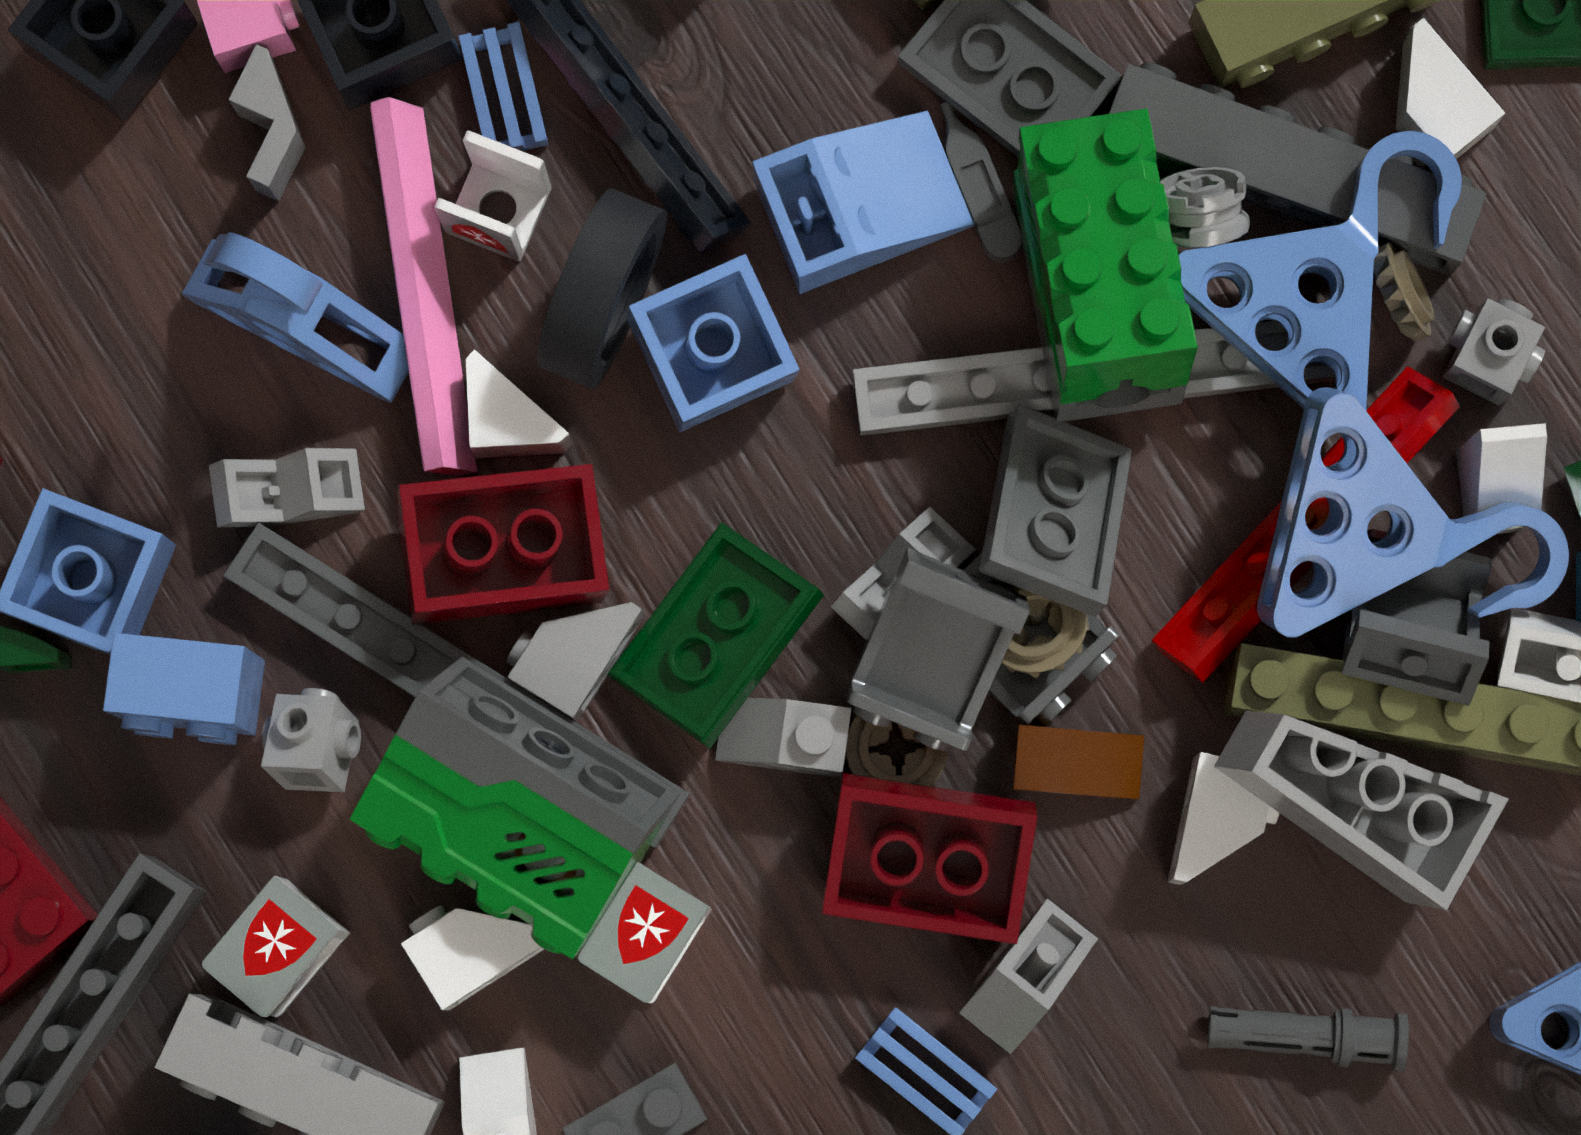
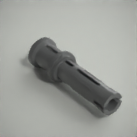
(1335, 1036)

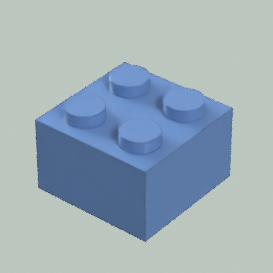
(712, 343)
(84, 572)
(184, 685)

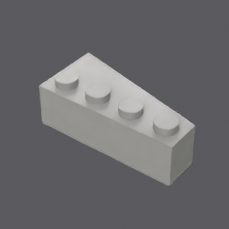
(1373, 809)
(287, 1076)

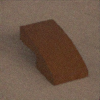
(1078, 762)

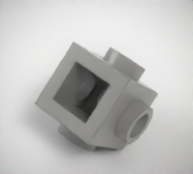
(1494, 349)
(310, 741)

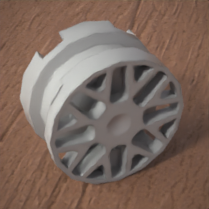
(1206, 206)

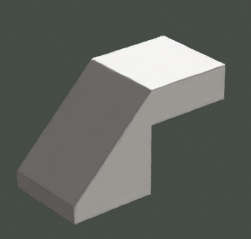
(264, 101)
(288, 489)
(927, 535)

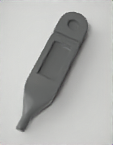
(981, 189)

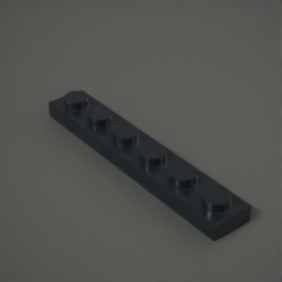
(634, 120)

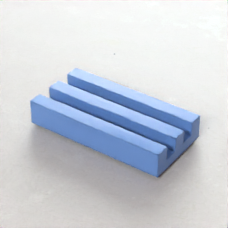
(492, 41)
(969, 1108)

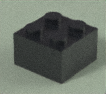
(379, 43)
(105, 45)

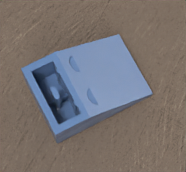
(860, 198)

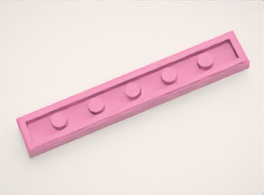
(422, 287)

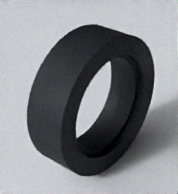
(598, 284)

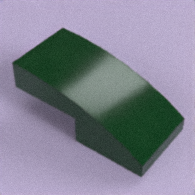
(29, 654)

